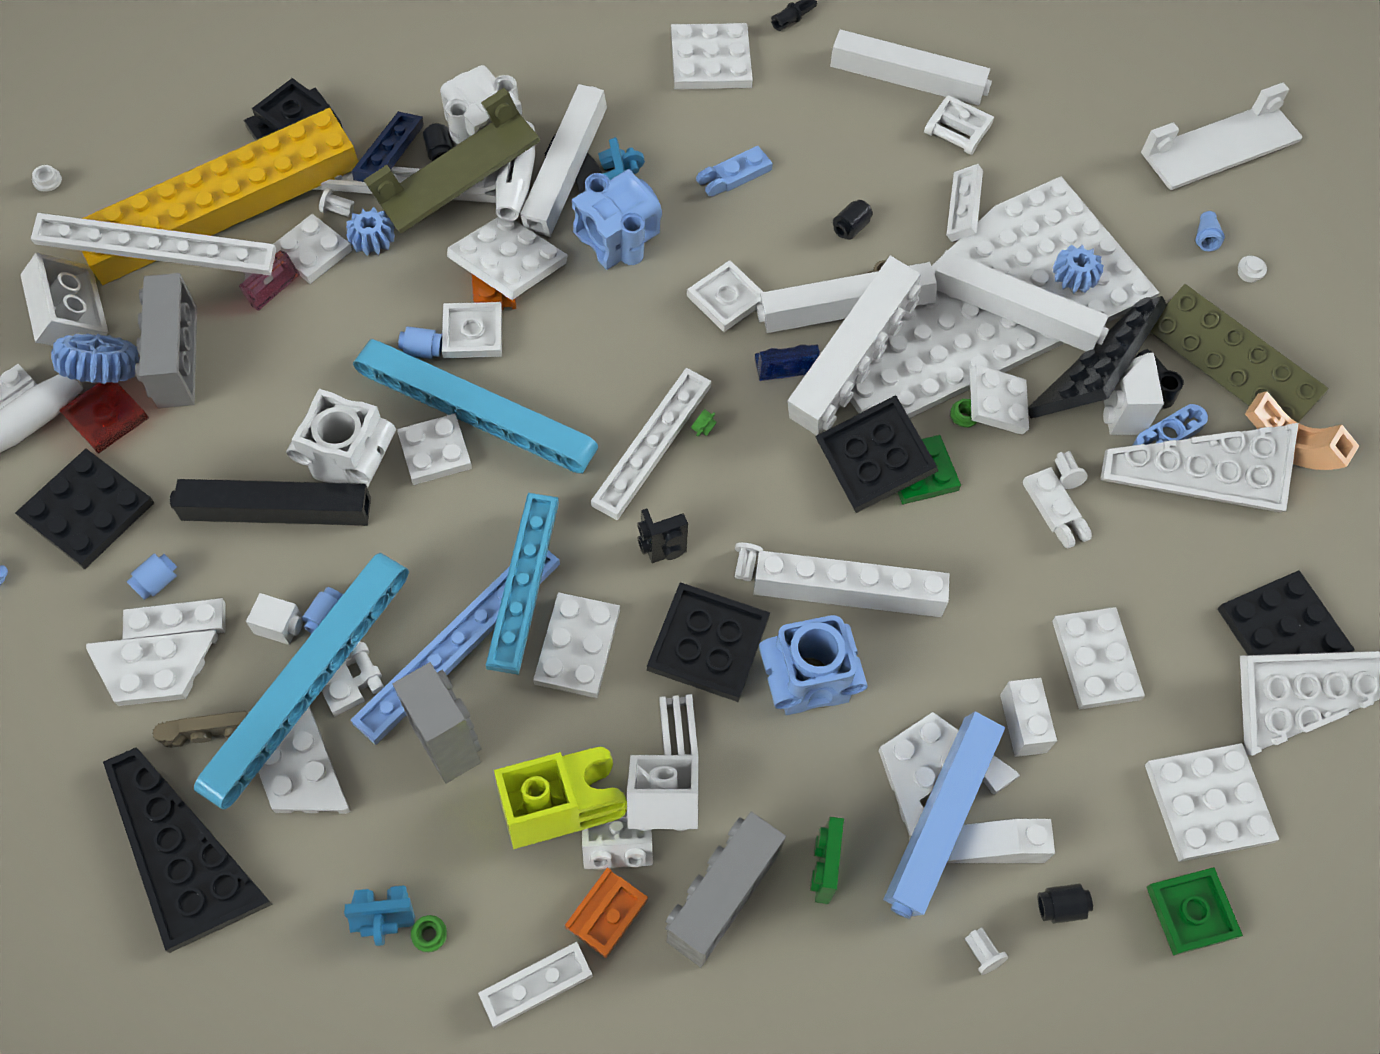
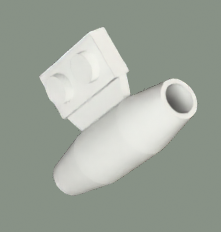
(511, 184)
(30, 405)

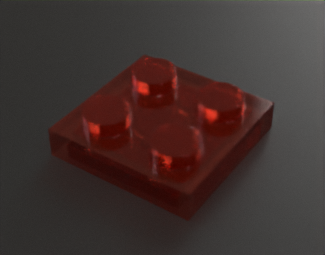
(104, 414)

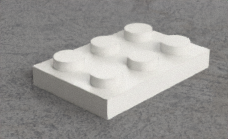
(577, 645)
(1098, 658)

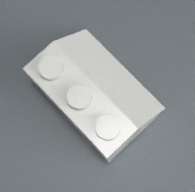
(61, 299)

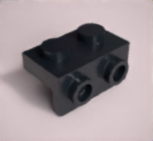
(664, 538)

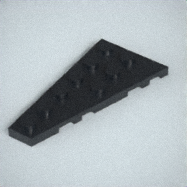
(1100, 369)
(183, 867)

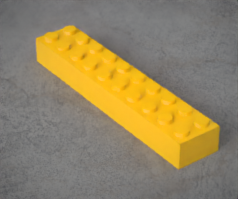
(232, 187)

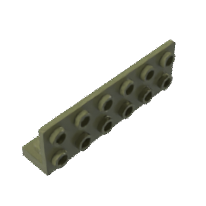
(456, 169)
(1234, 354)

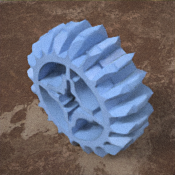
(94, 358)

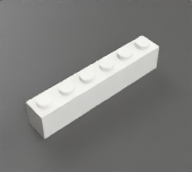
(851, 584)

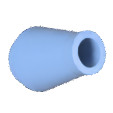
(1209, 233)

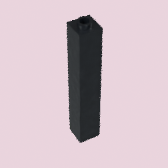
(271, 502)

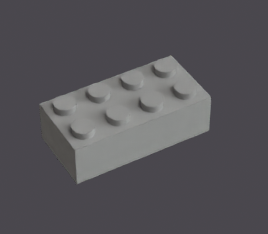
(167, 341)
(439, 721)
(725, 889)

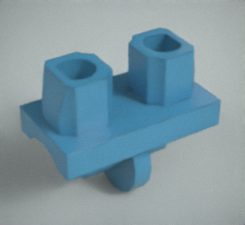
(620, 160)
(379, 917)

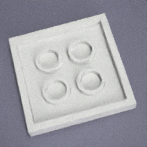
(711, 56)
(507, 256)
(1211, 802)

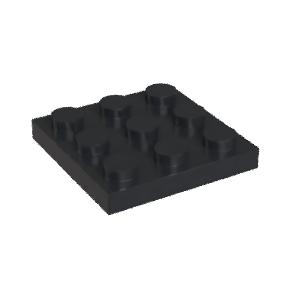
(876, 454)
(85, 508)
(1284, 620)
(708, 642)

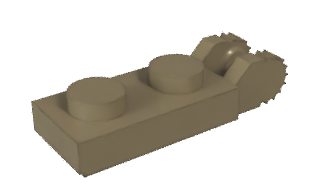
(197, 729)

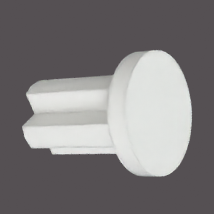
(335, 203)
(1071, 474)
(746, 560)
(985, 951)

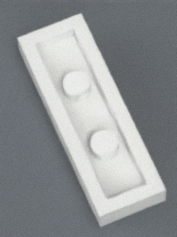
(964, 202)
(175, 619)
(535, 985)

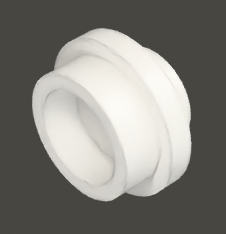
(46, 178)
(1251, 269)

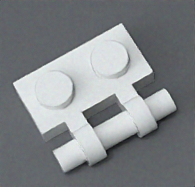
(343, 690)

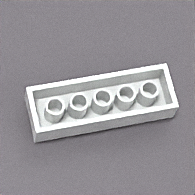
(854, 346)

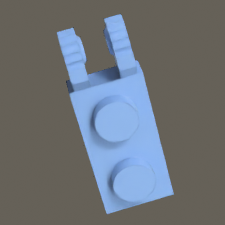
(735, 171)

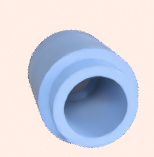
(420, 342)
(152, 575)
(320, 608)

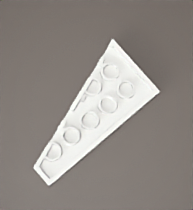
(1228, 467)
(1303, 692)

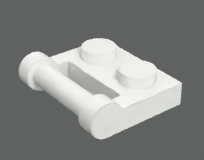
(962, 118)

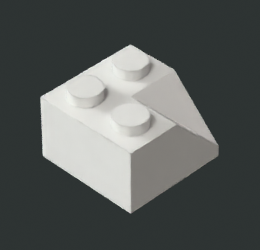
(1135, 398)
(662, 792)

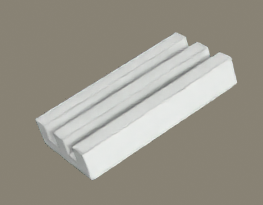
(676, 702)

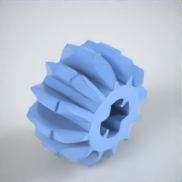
(370, 231)
(1078, 268)

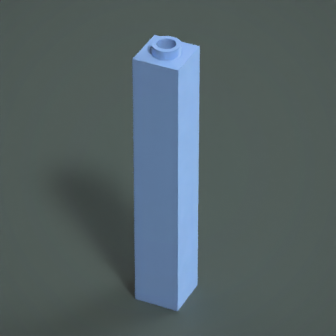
(943, 816)

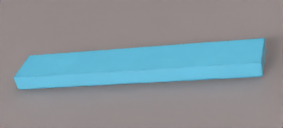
(522, 584)

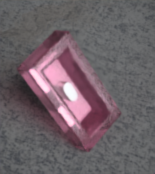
(262, 288)

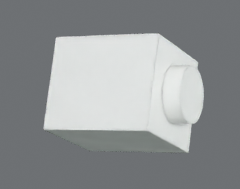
(275, 619)

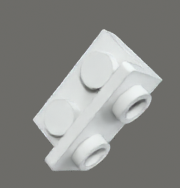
(616, 846)

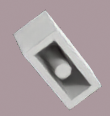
(1028, 717)

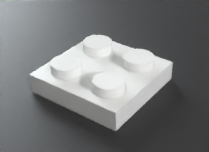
(313, 247)
(725, 295)
(472, 330)
(999, 399)
(434, 449)

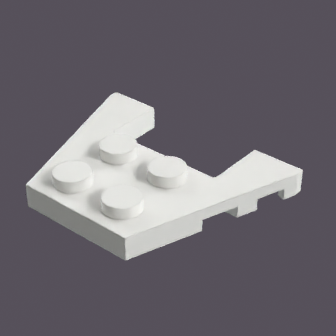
(915, 762)

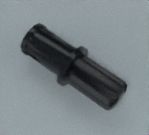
(792, 13)

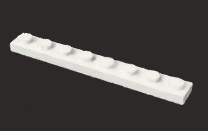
(153, 244)

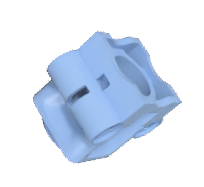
(616, 217)
(802, 686)

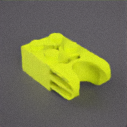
(555, 796)

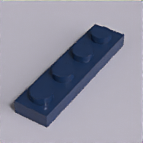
(389, 145)

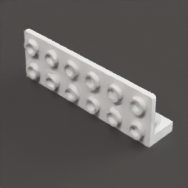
(1222, 143)

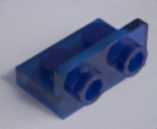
(785, 362)

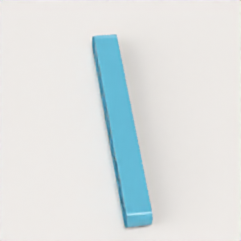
(476, 406)
(300, 682)

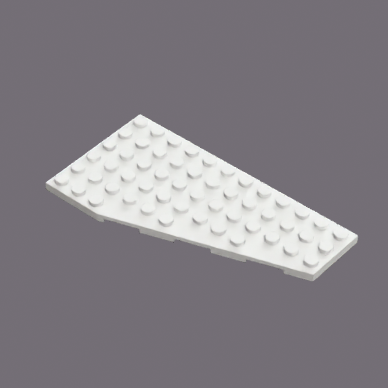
(947, 338)

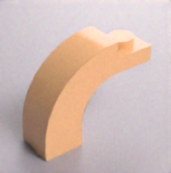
(1314, 447)

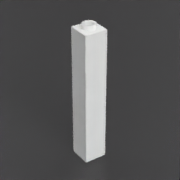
(910, 67)
(564, 160)
(827, 300)
(1020, 302)

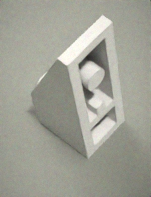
(1004, 842)

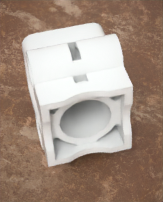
(463, 100)
(341, 439)

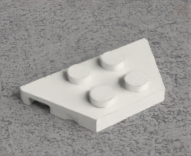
(151, 666)
(301, 773)

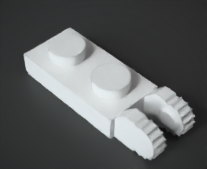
(1056, 507)

